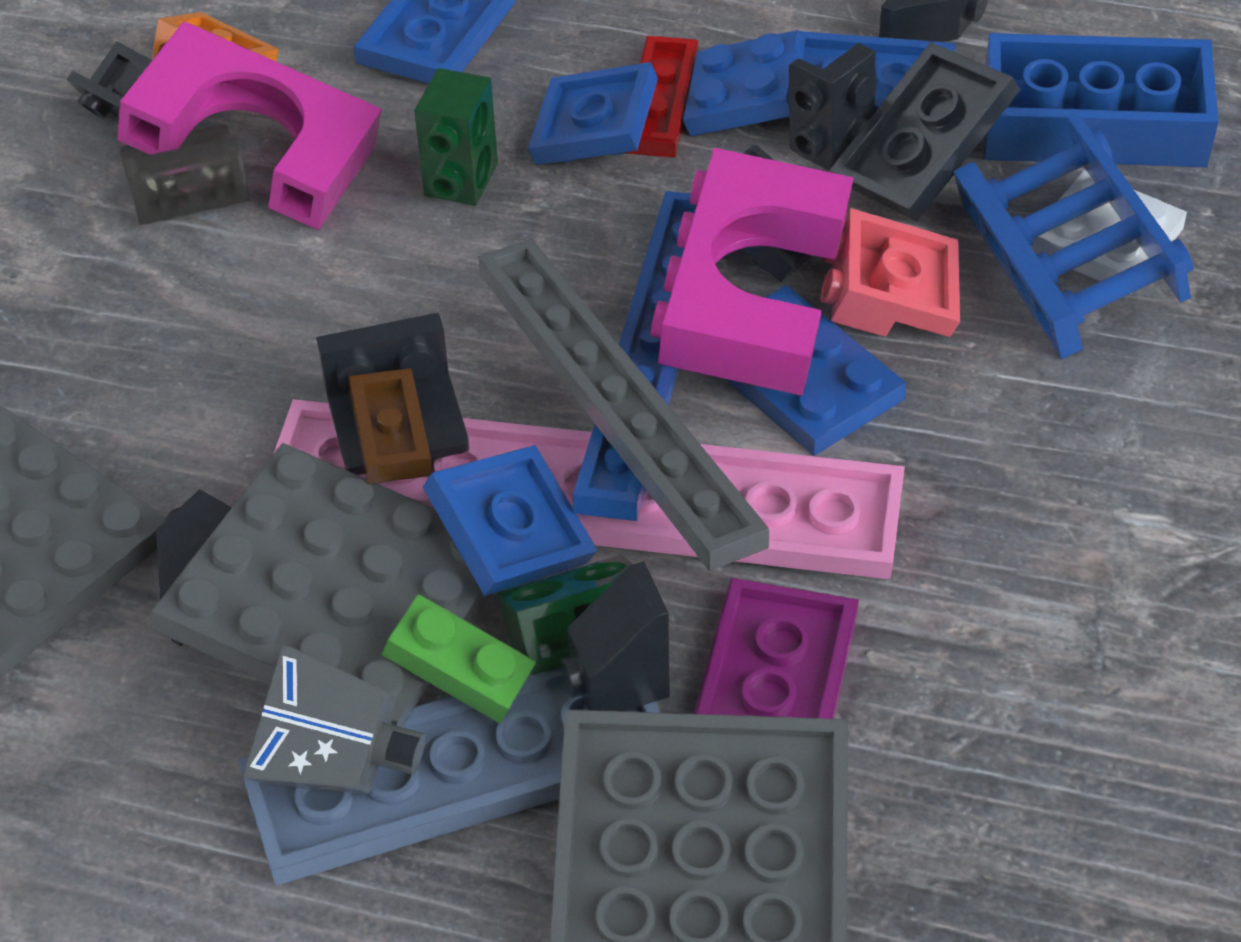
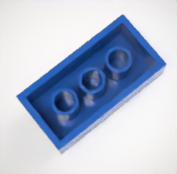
(1142, 93)

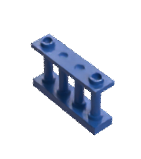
(1038, 274)

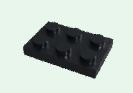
(925, 130)

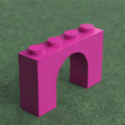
(210, 75)
(713, 323)

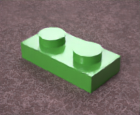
(458, 658)

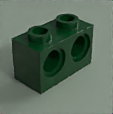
(456, 136)
(544, 609)

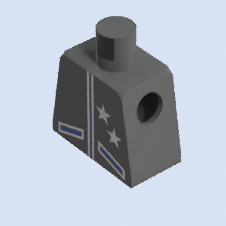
(327, 730)

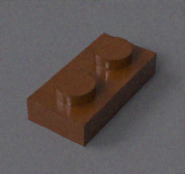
(390, 426)

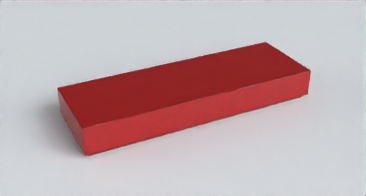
(674, 66)

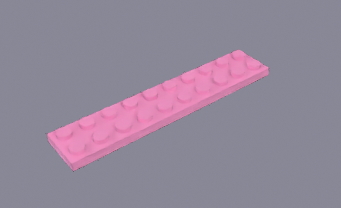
(816, 508)

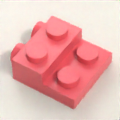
(893, 275)

